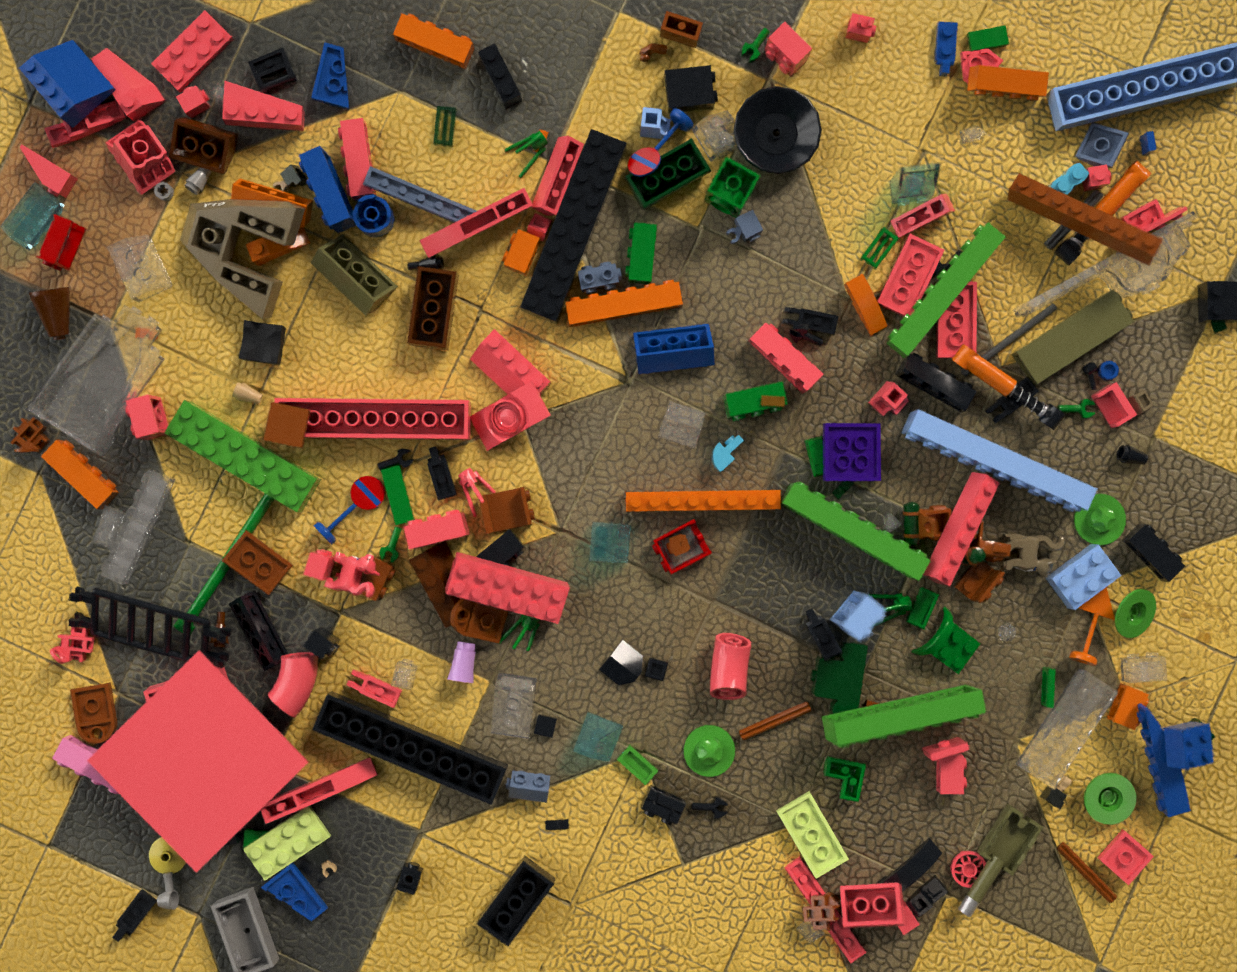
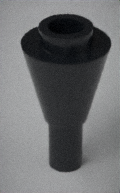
(432, 262)

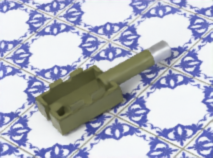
(1004, 849)

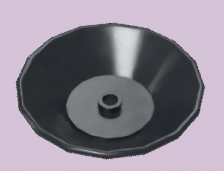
(779, 111)

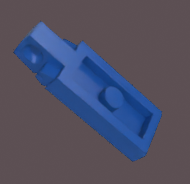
(945, 46)

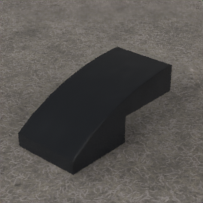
(926, 895)

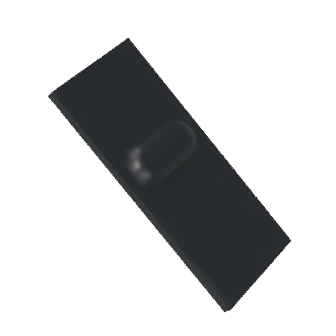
(557, 824)

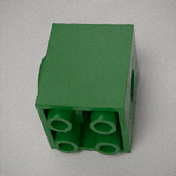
(731, 187)

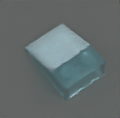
(914, 184)

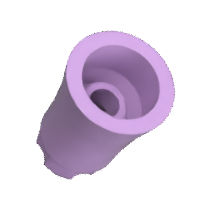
(463, 663)

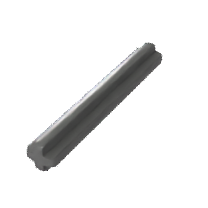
(1062, 231)

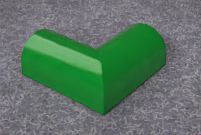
(850, 772)

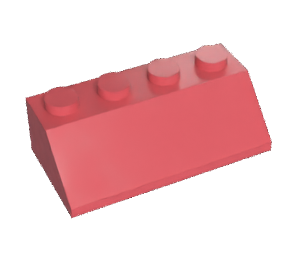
(507, 365)

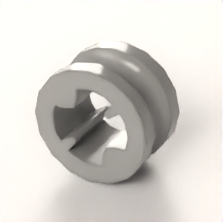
(168, 196)

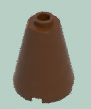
(53, 310)

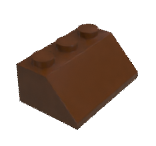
(202, 145)

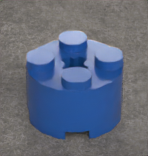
(363, 211)

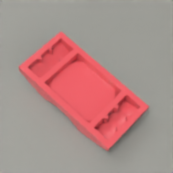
(510, 416)

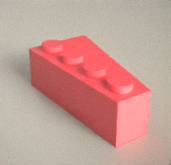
(259, 110)
(785, 358)

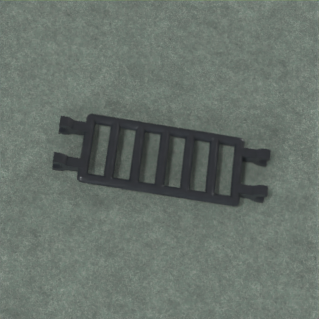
(92, 623)

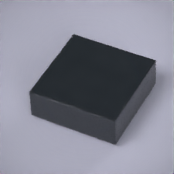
(656, 669)
(545, 725)

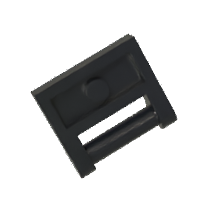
(269, 65)

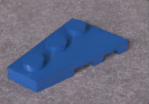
(331, 80)
(296, 891)

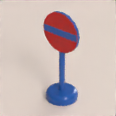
(648, 159)
(366, 494)

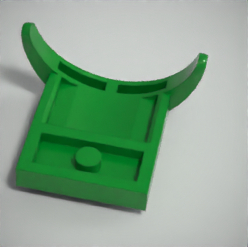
(950, 644)

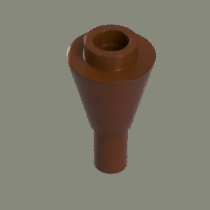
(220, 623)

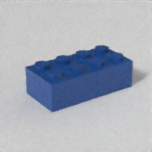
(327, 188)

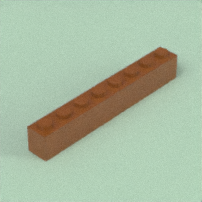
(1084, 219)

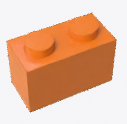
(521, 252)
(1125, 706)

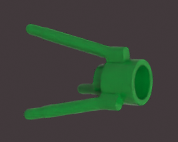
(536, 141)
(901, 604)
(528, 624)

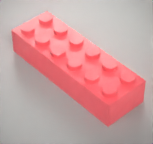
(507, 588)

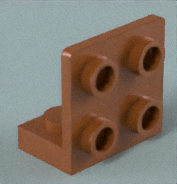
(979, 582)

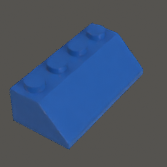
(674, 349)

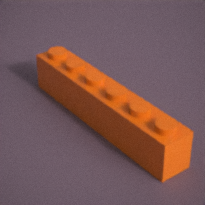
(624, 304)

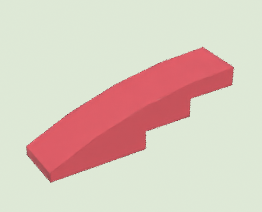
(97, 120)

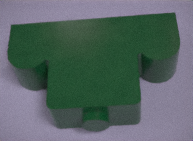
(841, 677)

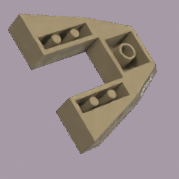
(212, 236)

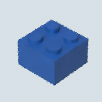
(1188, 745)

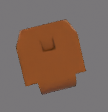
(678, 545)

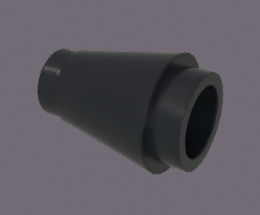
(1131, 455)

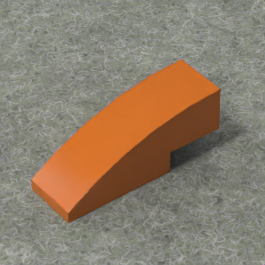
(865, 304)

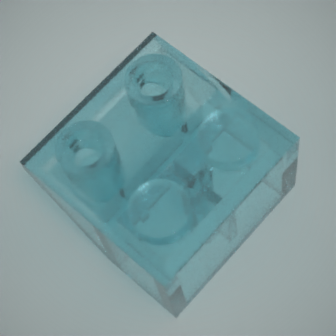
(609, 542)

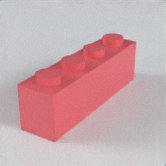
(357, 156)
(557, 175)

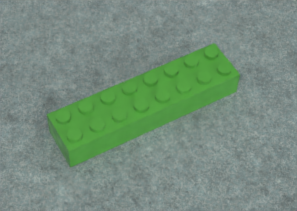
(242, 456)
(854, 531)
(903, 715)

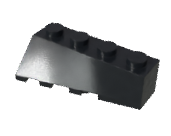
(935, 382)

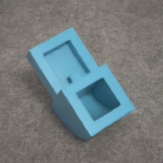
(721, 455)

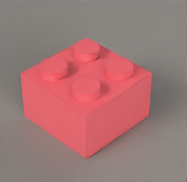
(787, 49)
(147, 417)

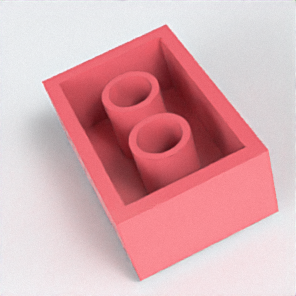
(436, 529)
(872, 905)

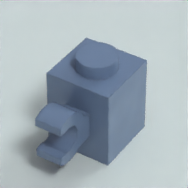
(746, 226)

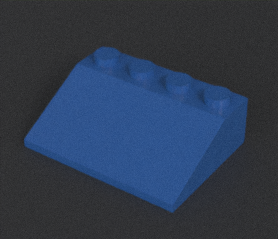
(68, 81)

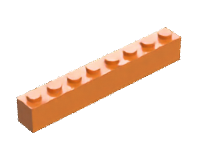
(703, 500)

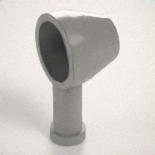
(169, 899)

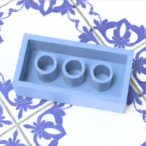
(858, 615)

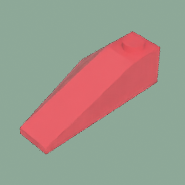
(133, 91)

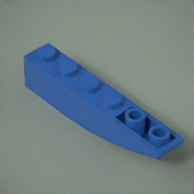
(1168, 781)

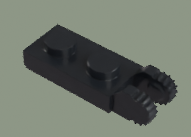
(815, 320)
(1008, 403)

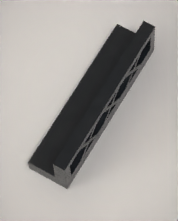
(261, 629)

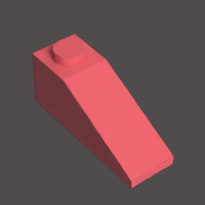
(56, 179)
(923, 215)

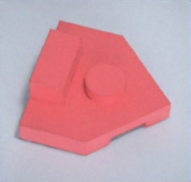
(981, 57)

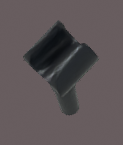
(1089, 369)

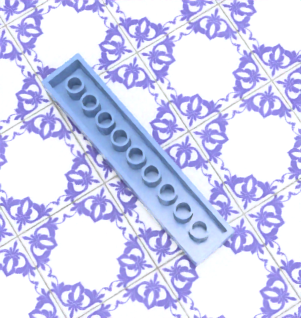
(1143, 87)
(999, 461)

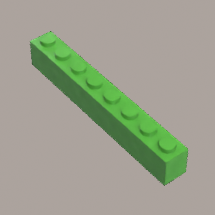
(946, 289)

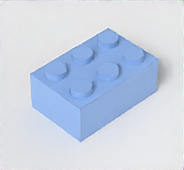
(1083, 576)

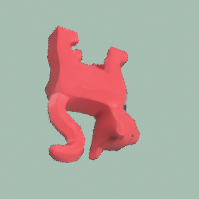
(351, 573)

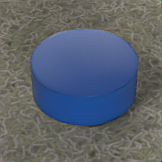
(1108, 370)

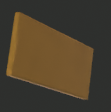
(773, 401)

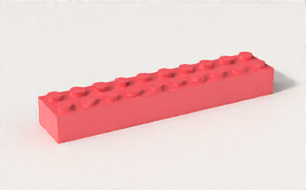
(385, 418)

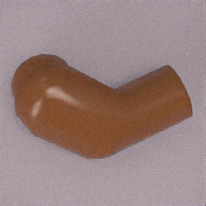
(652, 49)

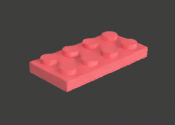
(192, 51)
(910, 275)
(958, 323)

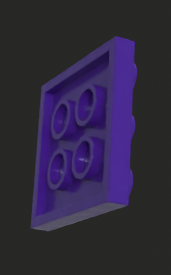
(851, 451)

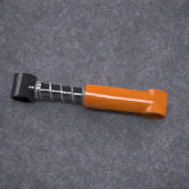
(1111, 202)
(1006, 385)

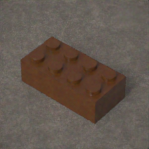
(433, 308)

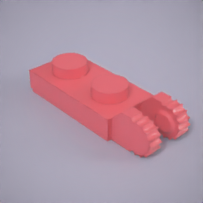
(376, 689)

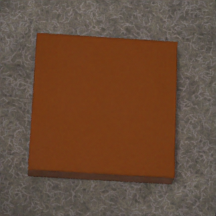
(286, 424)

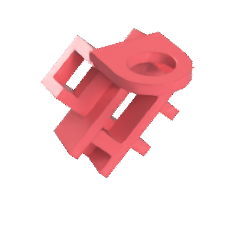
(72, 652)

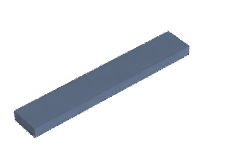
(416, 195)

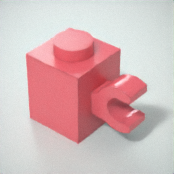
(860, 28)

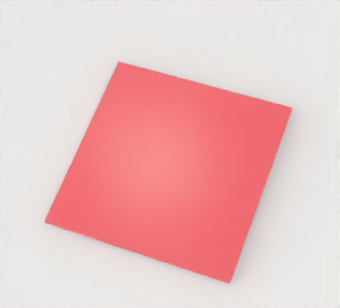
(197, 761)

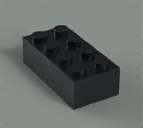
(516, 901)

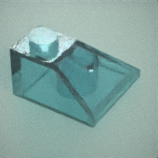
(597, 737)

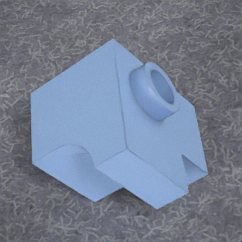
(654, 123)

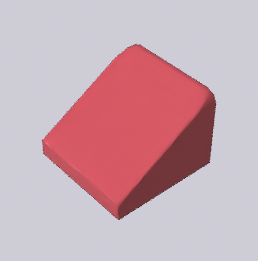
(539, 226)

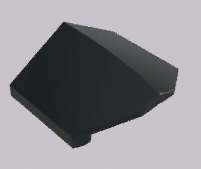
(623, 664)

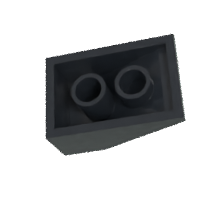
(1217, 302)

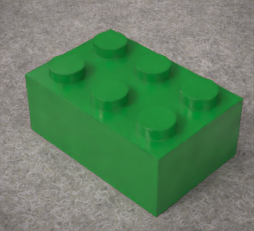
(749, 401)

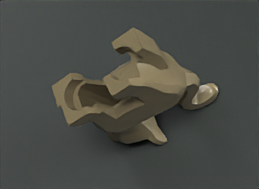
(1027, 553)

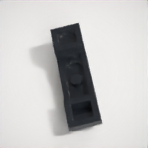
(915, 866)

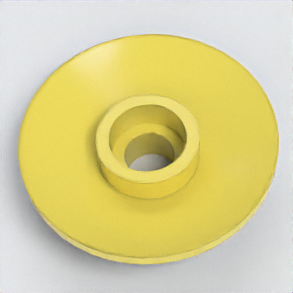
(156, 852)

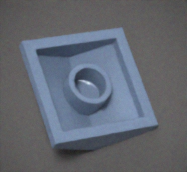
(1101, 145)

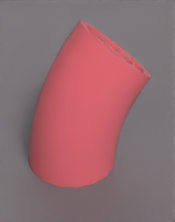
(729, 666)
(294, 682)

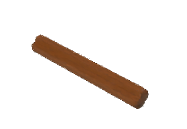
(775, 720)
(1086, 872)

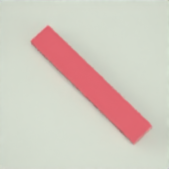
(809, 886)

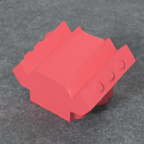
(141, 156)

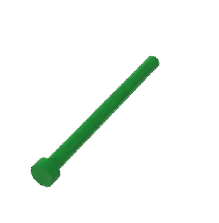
(221, 569)

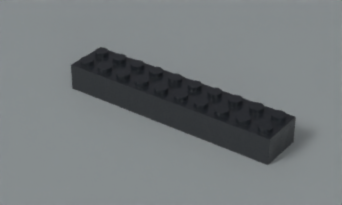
(573, 226)
(410, 747)

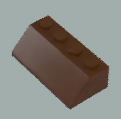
(433, 572)

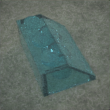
(32, 216)

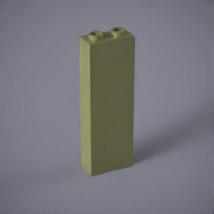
(1073, 337)

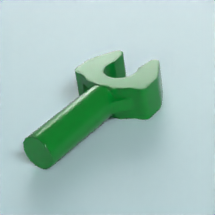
(755, 45)
(1078, 408)
(392, 546)

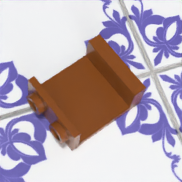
(506, 510)

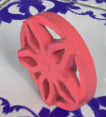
(968, 867)

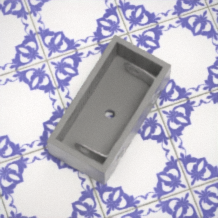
(246, 950)

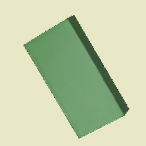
(637, 764)

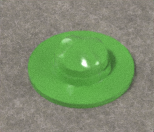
(1102, 521)
(1135, 613)
(709, 750)
(1110, 798)

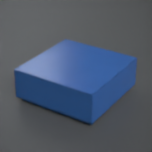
(1147, 143)

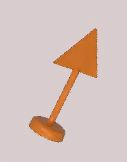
(1099, 606)

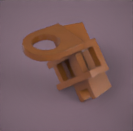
(33, 437)
(829, 903)

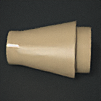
(245, 393)

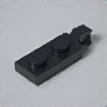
(440, 474)
(822, 636)
(134, 914)

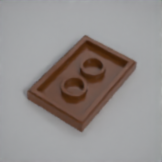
(257, 562)

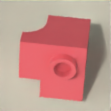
(889, 398)

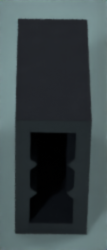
(690, 88)

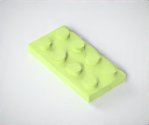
(812, 834)
(286, 842)

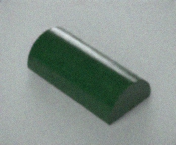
(676, 170)

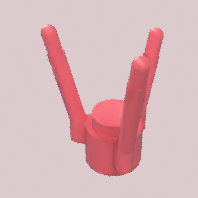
(469, 478)

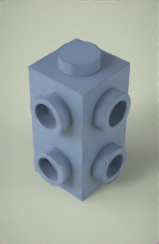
(599, 277)
(528, 786)

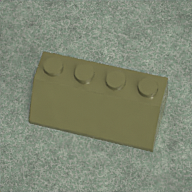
(353, 274)

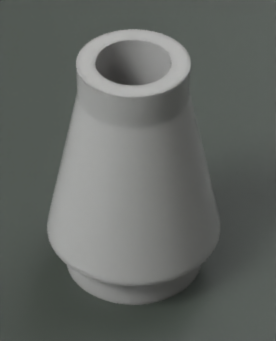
(197, 181)

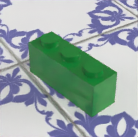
(641, 253)

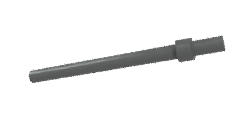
(1016, 334)

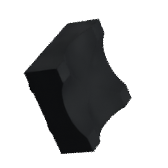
(262, 342)

